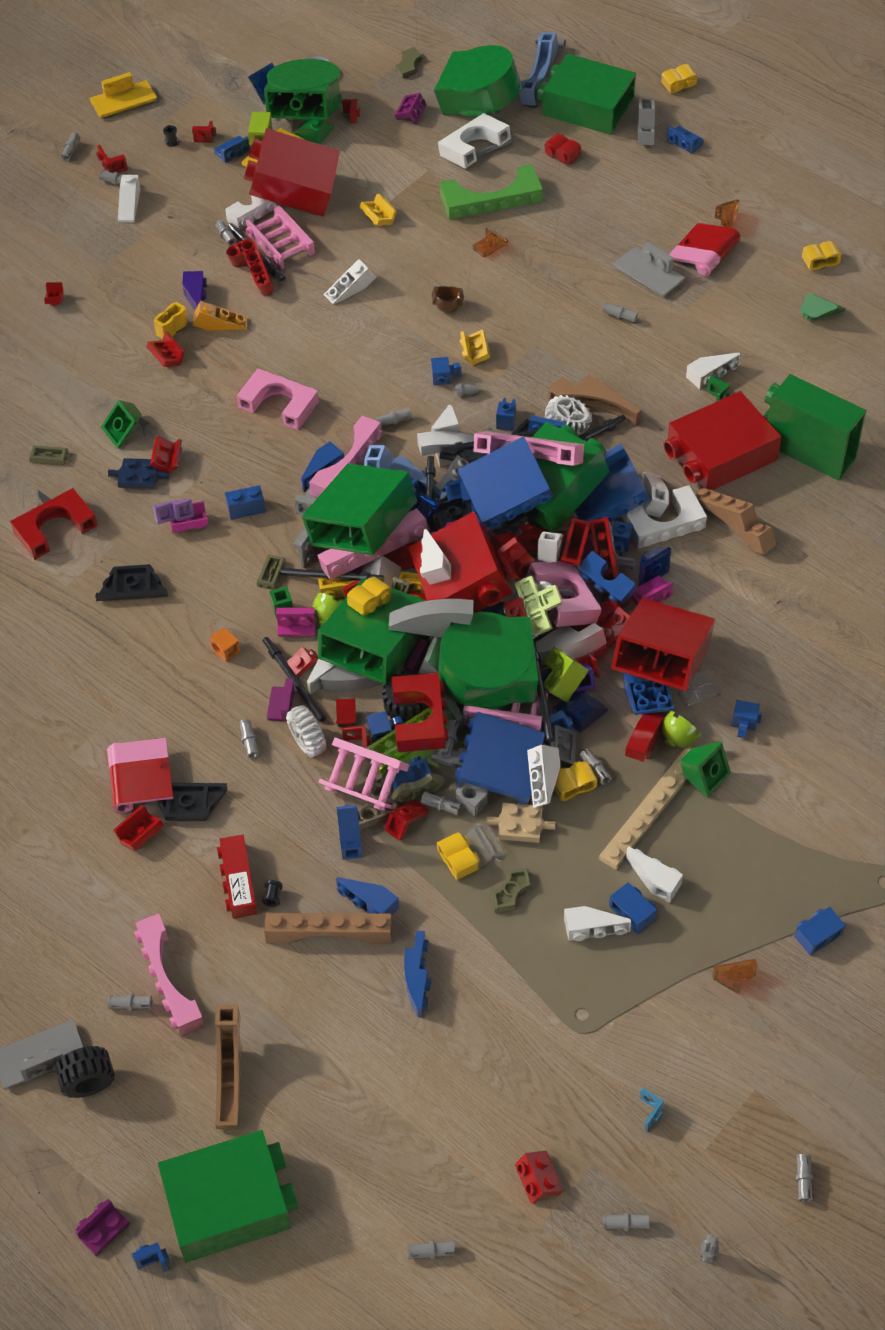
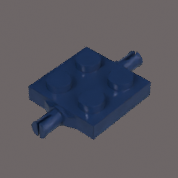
(137, 474)

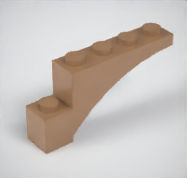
(596, 396)
(740, 517)
(228, 1066)

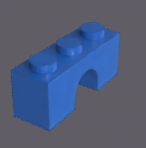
(619, 589)

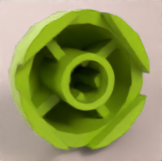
(325, 606)
(679, 731)

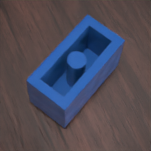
(245, 502)
(631, 904)
(819, 930)

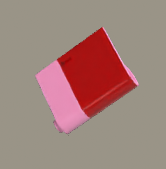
(706, 246)
(139, 773)

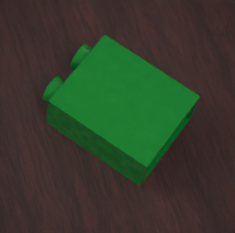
(587, 93)
(815, 425)
(567, 482)
(359, 509)
(365, 642)
(227, 1195)

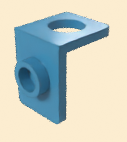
(656, 1114)

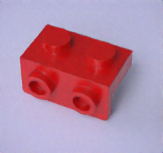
(166, 351)
(137, 828)
(538, 1176)

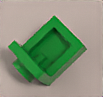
(718, 388)

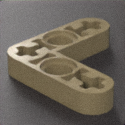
(379, 815)

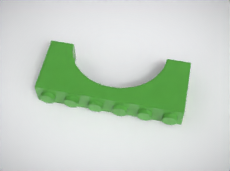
(463, 203)

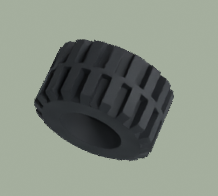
(405, 710)
(84, 1071)

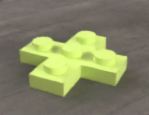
(537, 603)

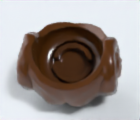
(447, 298)

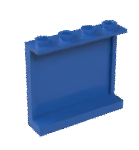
(505, 483)
(618, 491)
(498, 756)

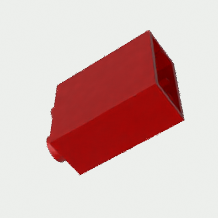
(292, 171)
(722, 442)
(474, 565)
(663, 643)

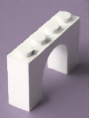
(484, 127)
(690, 519)

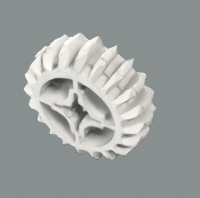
(569, 411)
(306, 731)

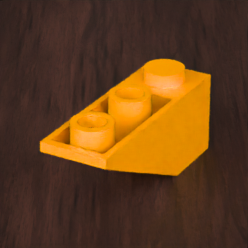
(217, 319)

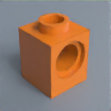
(225, 644)

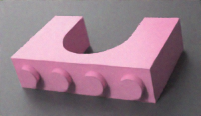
(265, 384)
(575, 611)

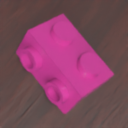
(197, 522)

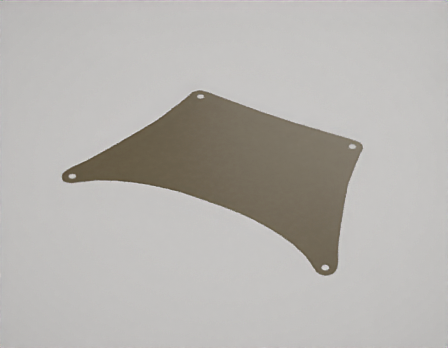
(734, 896)

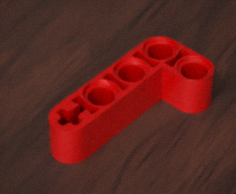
(248, 252)

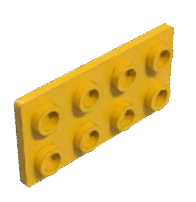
(121, 94)

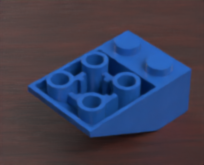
(646, 695)

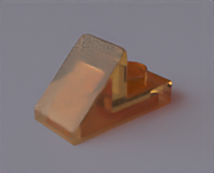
(727, 212)
(489, 244)
(730, 974)

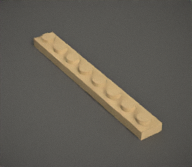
(645, 814)

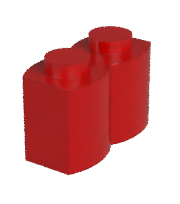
(562, 148)

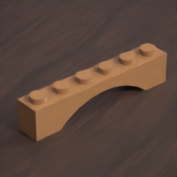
(361, 926)

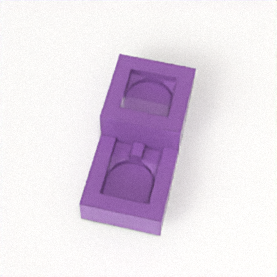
(173, 510)

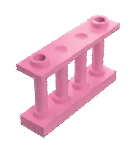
(288, 226)
(528, 720)
(377, 762)

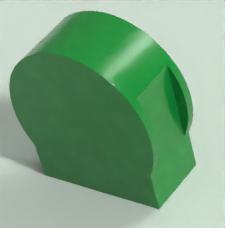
(478, 81)
(303, 90)
(489, 661)

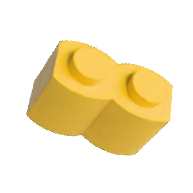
(679, 78)
(821, 255)
(171, 320)
(369, 596)
(575, 780)
(458, 856)

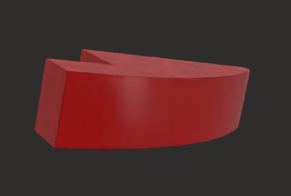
(576, 542)
(645, 736)

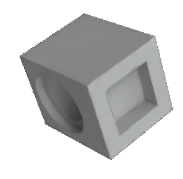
(471, 805)

